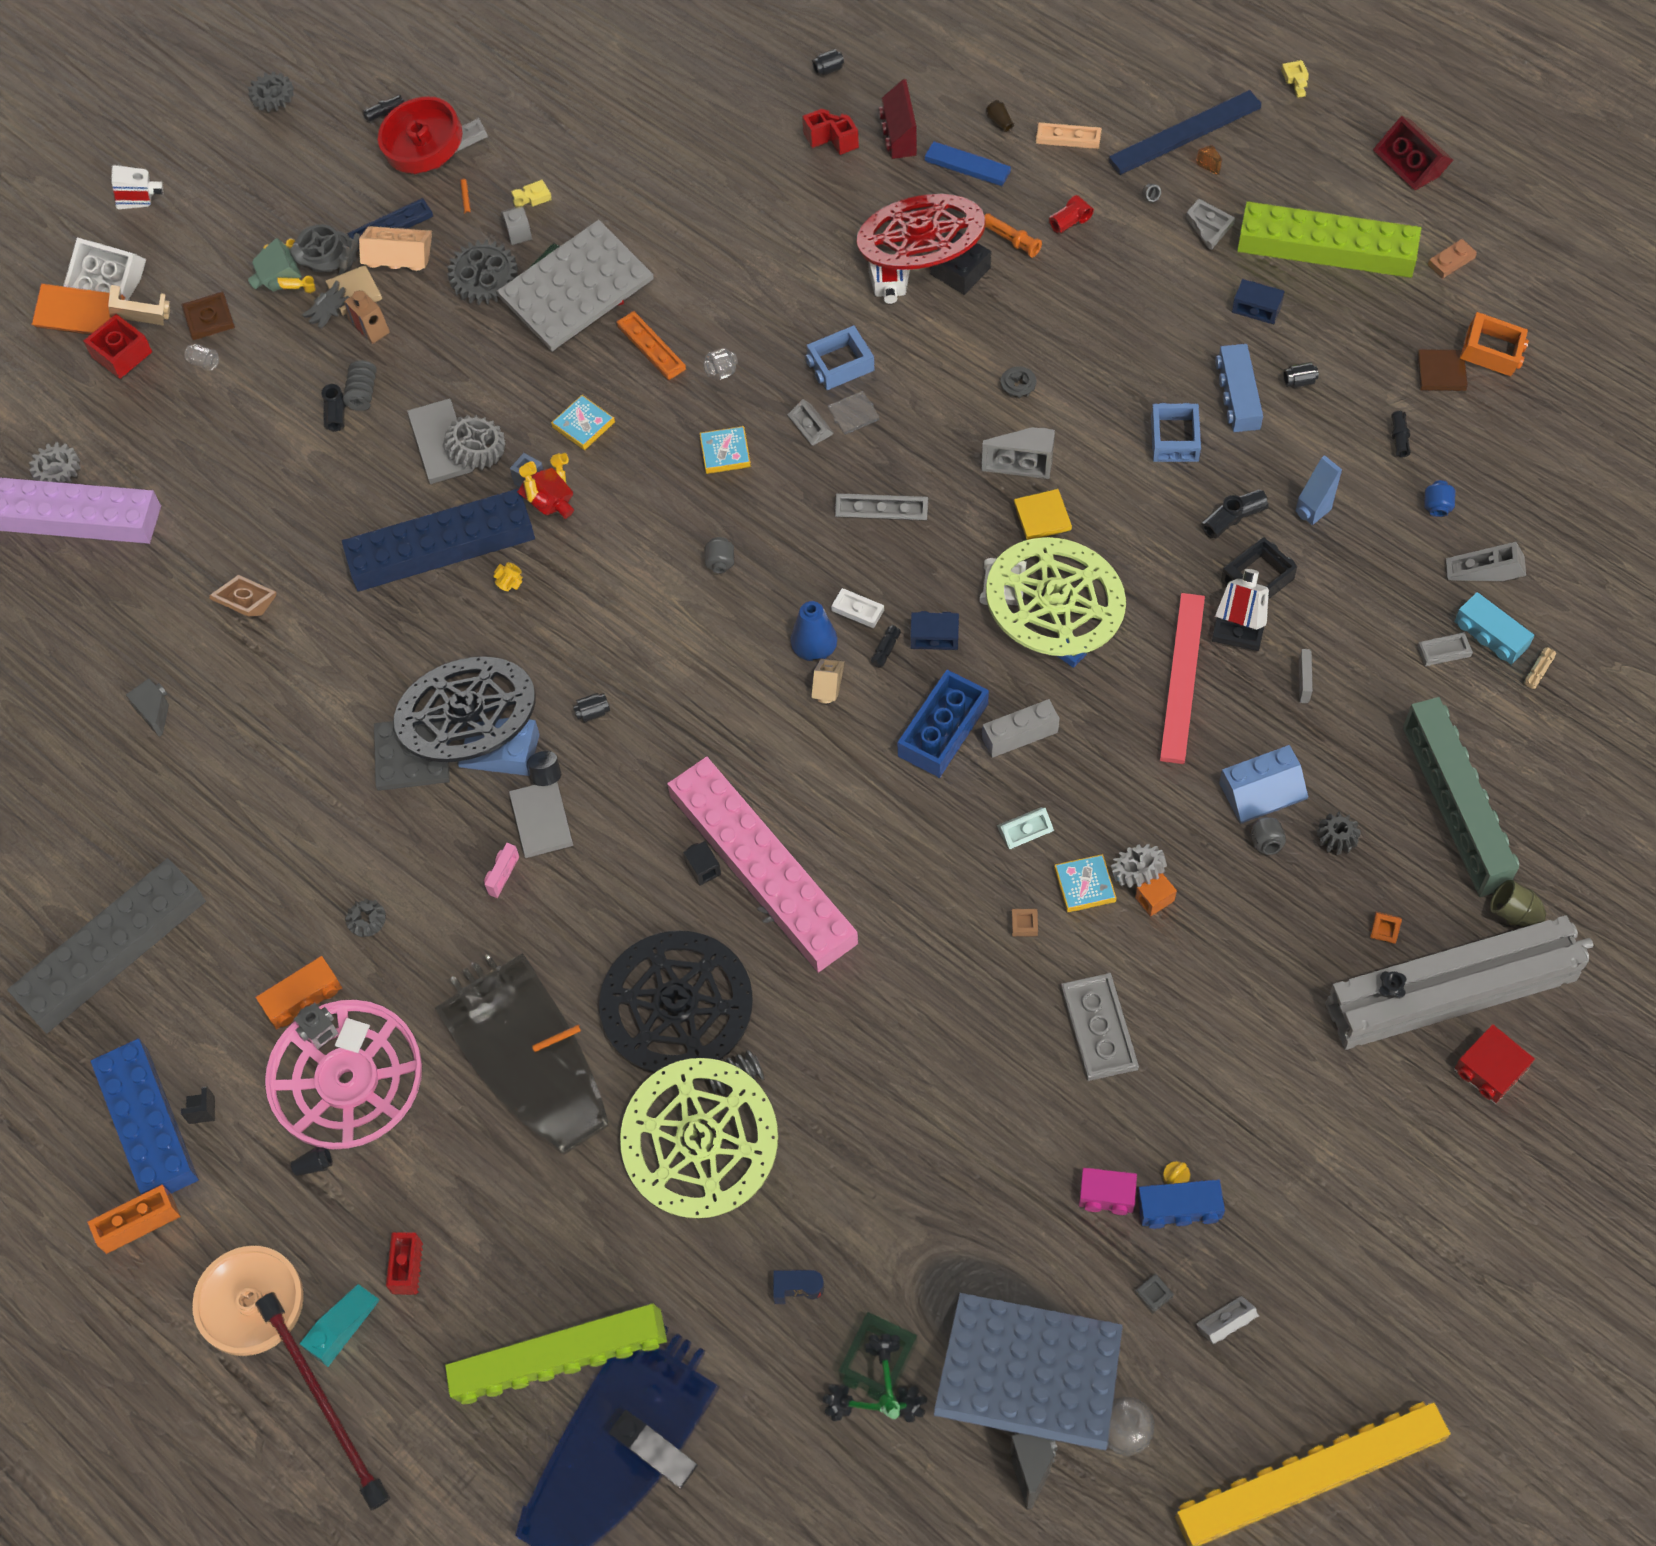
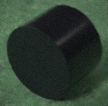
(544, 768)

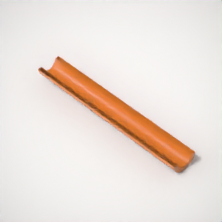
(464, 189)
(556, 1038)

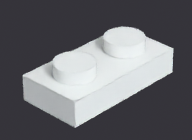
(857, 608)

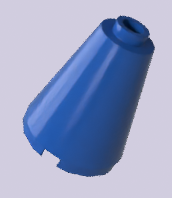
(813, 633)

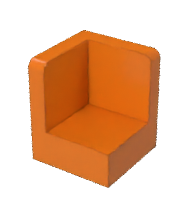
(1156, 895)

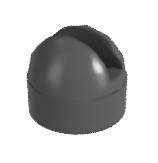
(1151, 192)

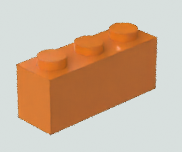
(301, 989)
(134, 1219)

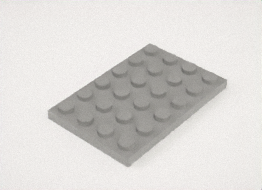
(575, 285)

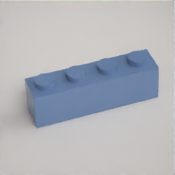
(1239, 387)

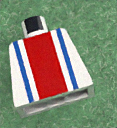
(133, 187)
(888, 282)
(1245, 601)

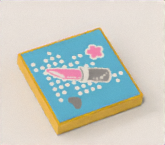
(583, 422)
(725, 450)
(1085, 883)

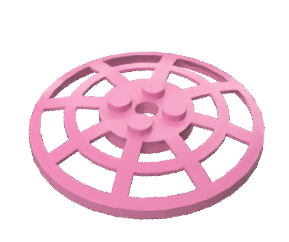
(331, 1068)

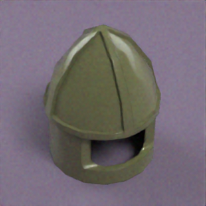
(1520, 904)

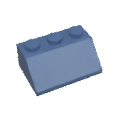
(1264, 784)

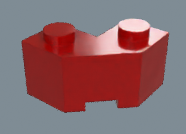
(824, 127)

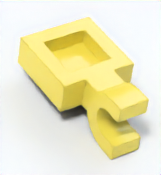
(1296, 73)
(533, 193)

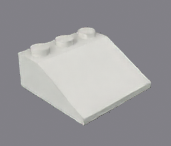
(100, 266)

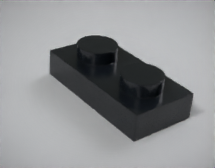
(1237, 635)

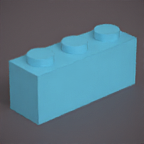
(1494, 628)

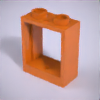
(1489, 357)

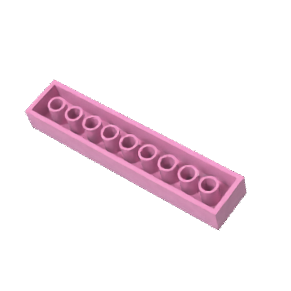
(763, 864)

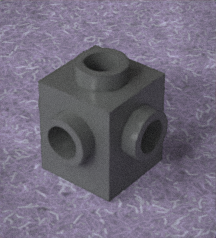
(315, 1025)

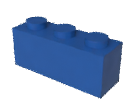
(1181, 1203)

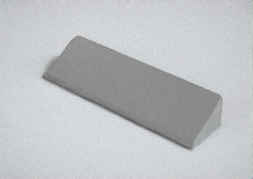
(881, 506)

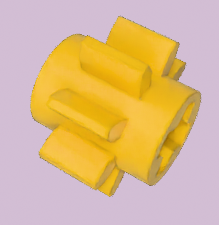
(508, 576)

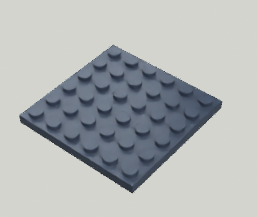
(1030, 1371)

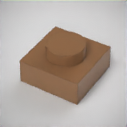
(1024, 922)

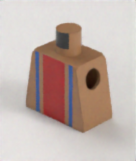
(361, 310)

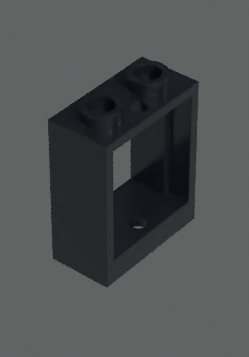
(1269, 553)

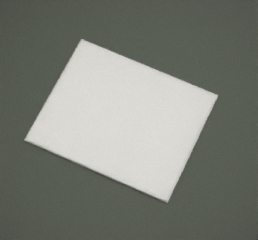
(352, 1035)

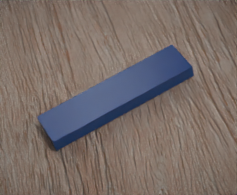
(967, 163)

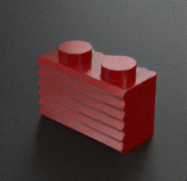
(404, 1263)

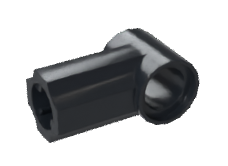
(333, 407)

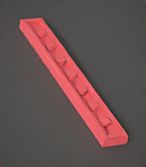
(1182, 679)

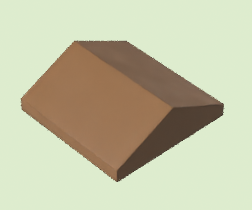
(244, 596)

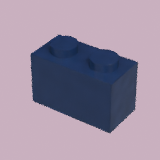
(1258, 301)
(934, 630)

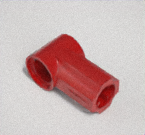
(1075, 211)

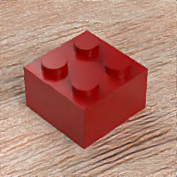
(117, 346)

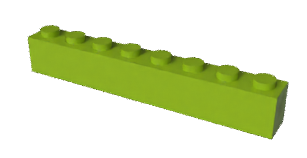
(556, 1353)

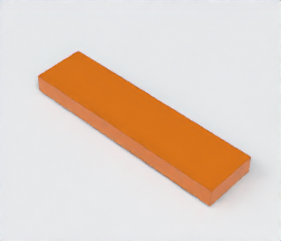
(651, 345)

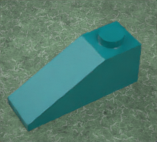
(339, 1325)

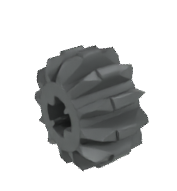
(1345, 840)

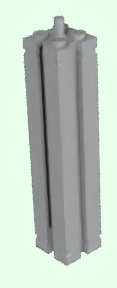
(1459, 981)

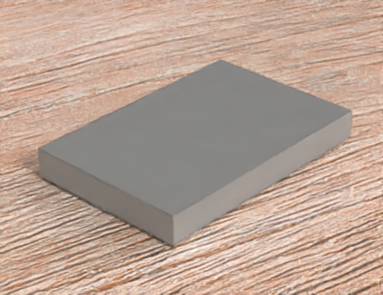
(540, 819)

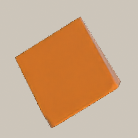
(1386, 927)

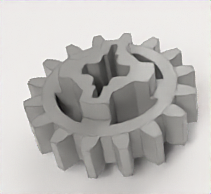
(54, 464)
(1138, 865)

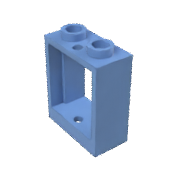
(846, 372)
(1165, 450)

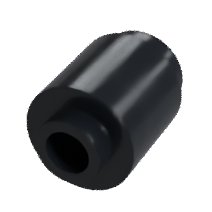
(828, 62)
(1300, 375)
(591, 707)

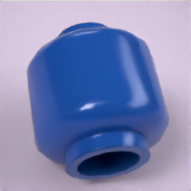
(1439, 498)

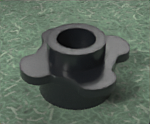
(1393, 977)

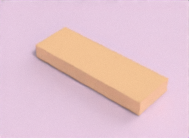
(1068, 135)

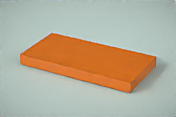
(71, 309)

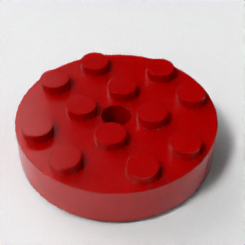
(420, 135)

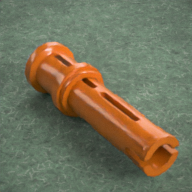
(1019, 239)

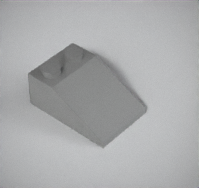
(1020, 453)

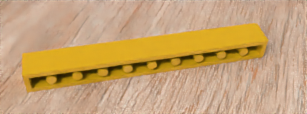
(1311, 1475)

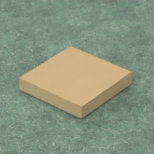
(356, 280)

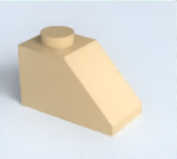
(827, 680)

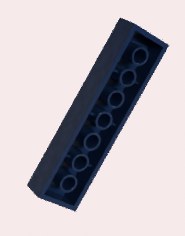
(438, 540)

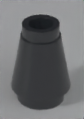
(313, 1161)

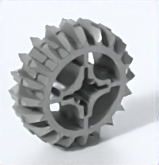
(473, 449)

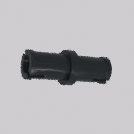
(383, 108)
(1400, 434)

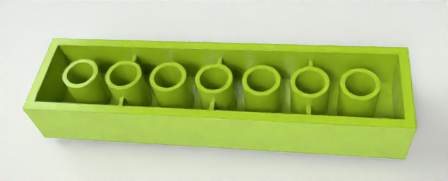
(1329, 239)

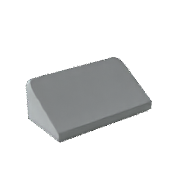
(810, 422)

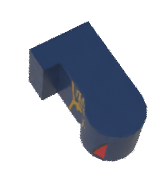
(797, 1283)

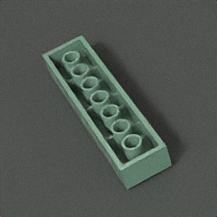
(1460, 796)

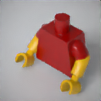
(547, 488)

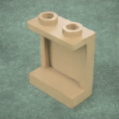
(137, 311)

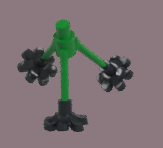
(907, 1403)

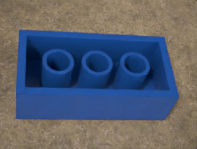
(943, 723)

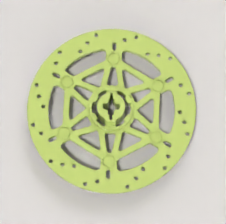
(1055, 596)
(664, 1173)

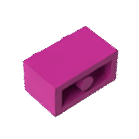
(1108, 1191)

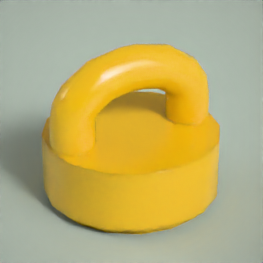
(1176, 1173)

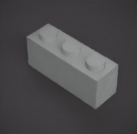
(1020, 728)

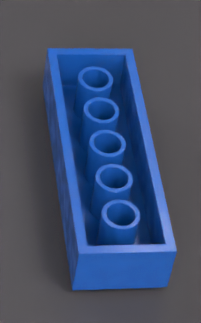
(144, 1118)

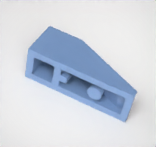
(1319, 491)

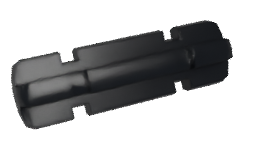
(886, 646)

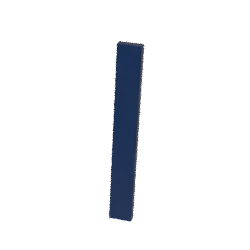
(1184, 132)

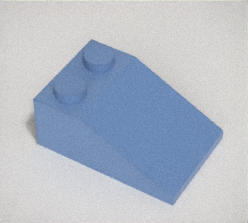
(511, 756)

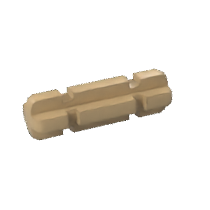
(1539, 668)

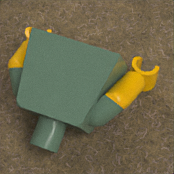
(278, 269)

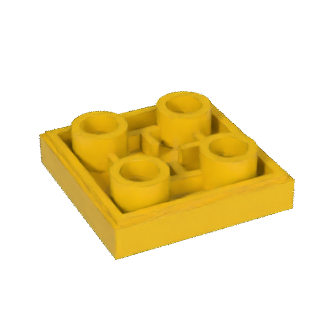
(1042, 514)

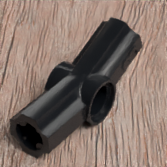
(1242, 506)

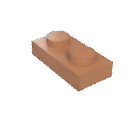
(1452, 258)

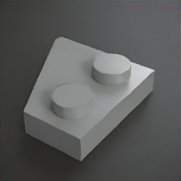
(1209, 222)

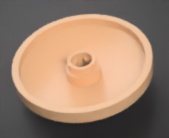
(228, 1294)

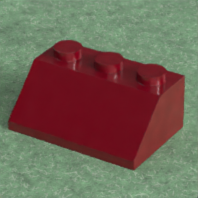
(899, 122)
(1412, 153)

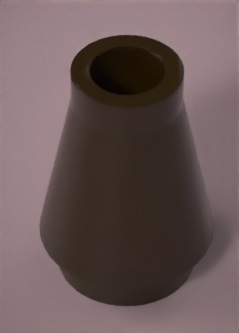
(998, 114)

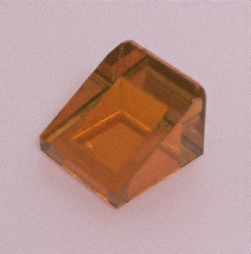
(1209, 159)

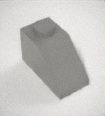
(517, 225)

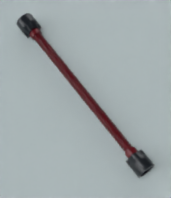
(373, 1490)

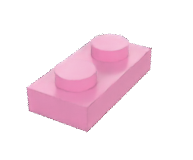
(504, 865)

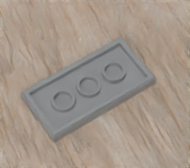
(429, 429)
(1099, 1027)

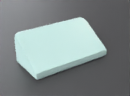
(1025, 827)

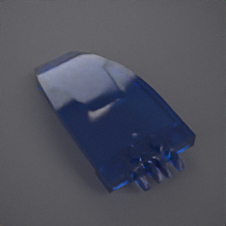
(591, 1476)

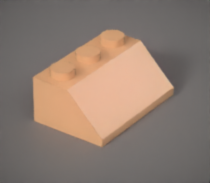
(395, 247)

